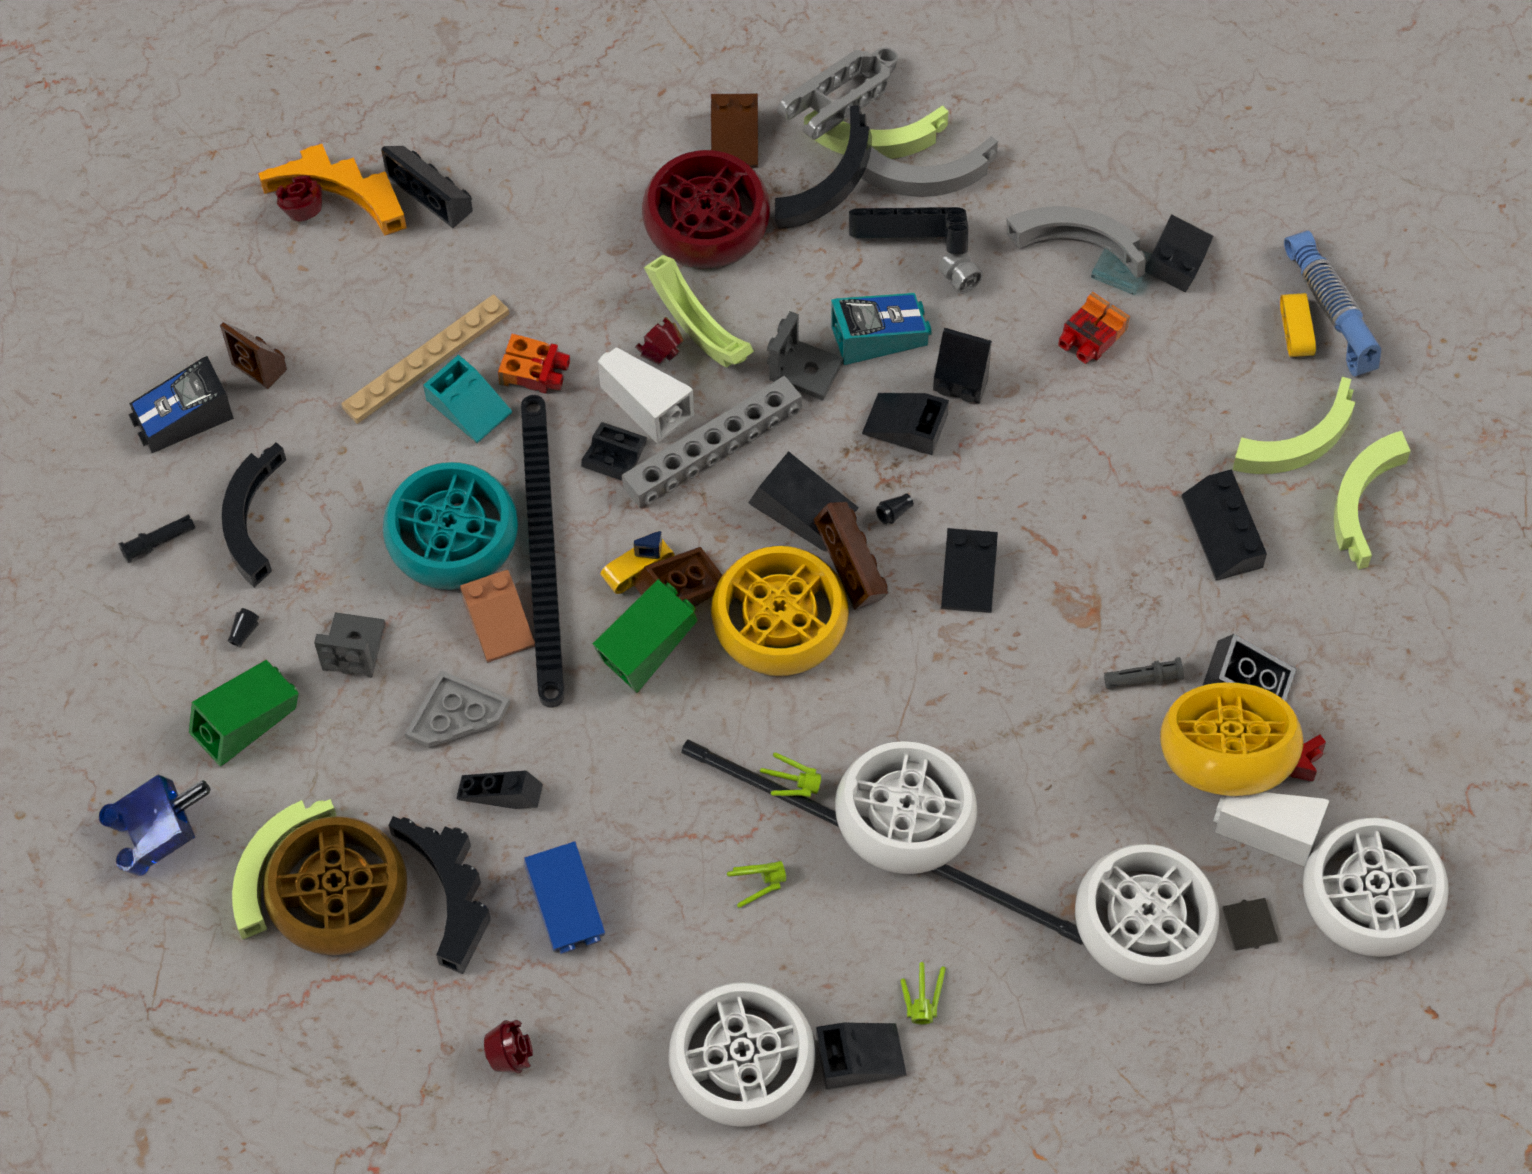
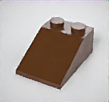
(735, 126)
(253, 356)
(689, 573)

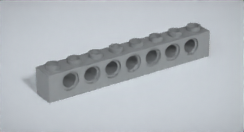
(717, 430)

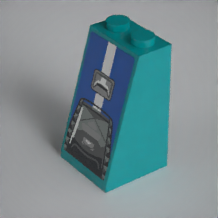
(878, 325)

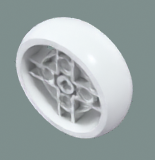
(906, 807)
(1178, 878)
(1384, 933)
(694, 1066)

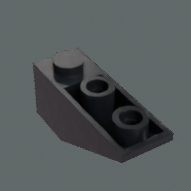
(501, 789)

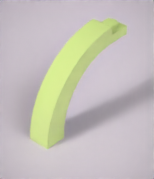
(890, 142)
(692, 316)
(1293, 453)
(1369, 464)
(256, 856)

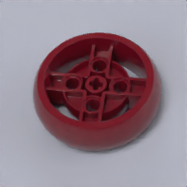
(703, 193)

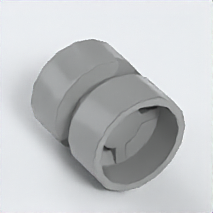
(962, 272)

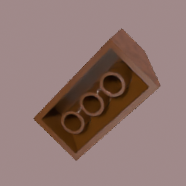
(850, 554)

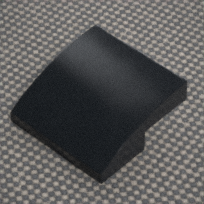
(613, 451)

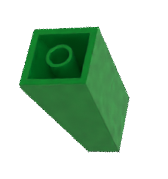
(645, 634)
(241, 711)

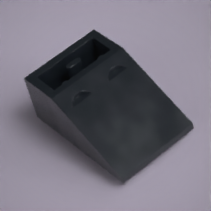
(908, 420)
(859, 1053)

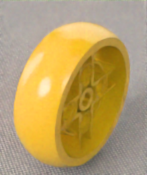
(808, 576)
(1231, 739)

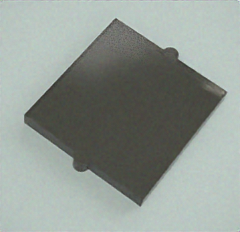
(1250, 924)

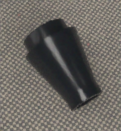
(893, 508)
(242, 627)

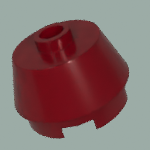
(300, 199)
(661, 342)
(508, 1048)

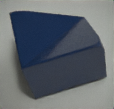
(649, 546)

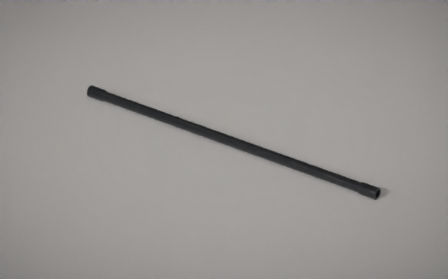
(1061, 926)

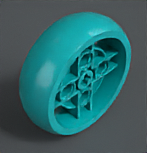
(450, 525)

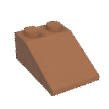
(497, 615)

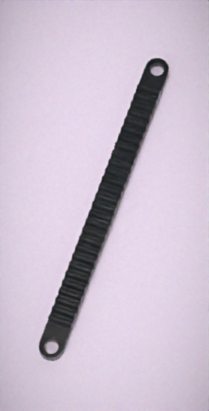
(542, 551)

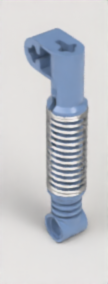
(1346, 317)

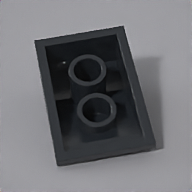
(1178, 253)
(962, 366)
(969, 570)
(1245, 663)

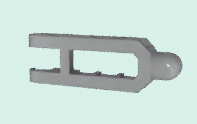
(815, 91)

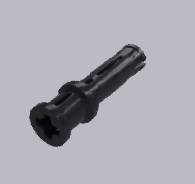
(146, 542)

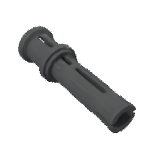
(1155, 672)

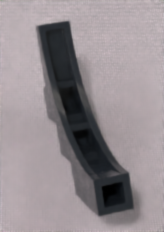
(445, 854)

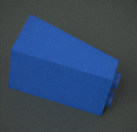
(564, 897)

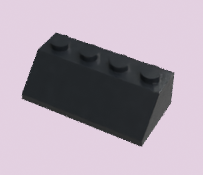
(426, 184)
(1224, 526)

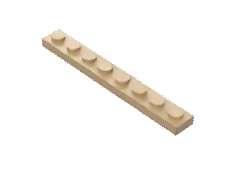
(425, 359)

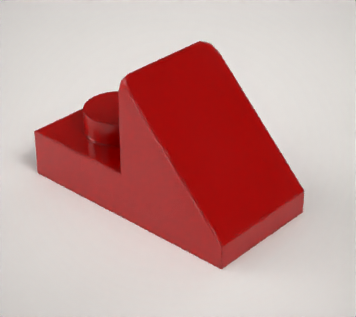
(1311, 752)

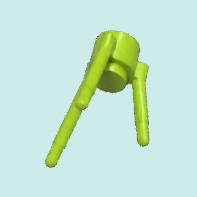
(808, 781)
(771, 873)
(922, 1011)

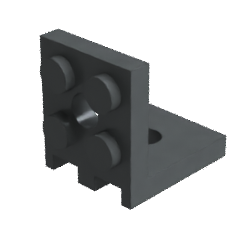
(792, 357)
(347, 654)

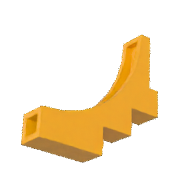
(344, 179)

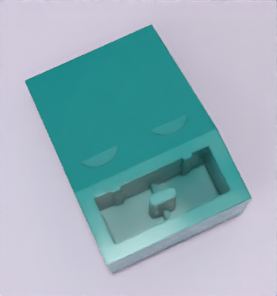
(466, 399)

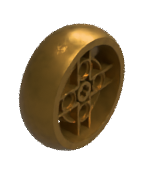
(286, 889)

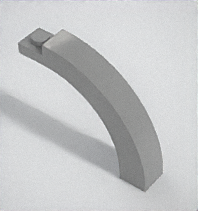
(930, 180)
(1078, 224)

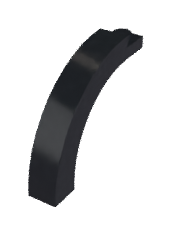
(833, 190)
(235, 509)

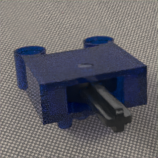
(154, 821)

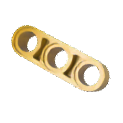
(1297, 325)
(625, 569)

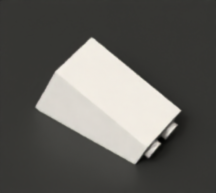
(645, 393)
(1272, 822)

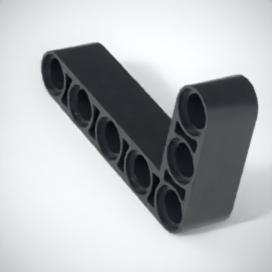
(912, 223)

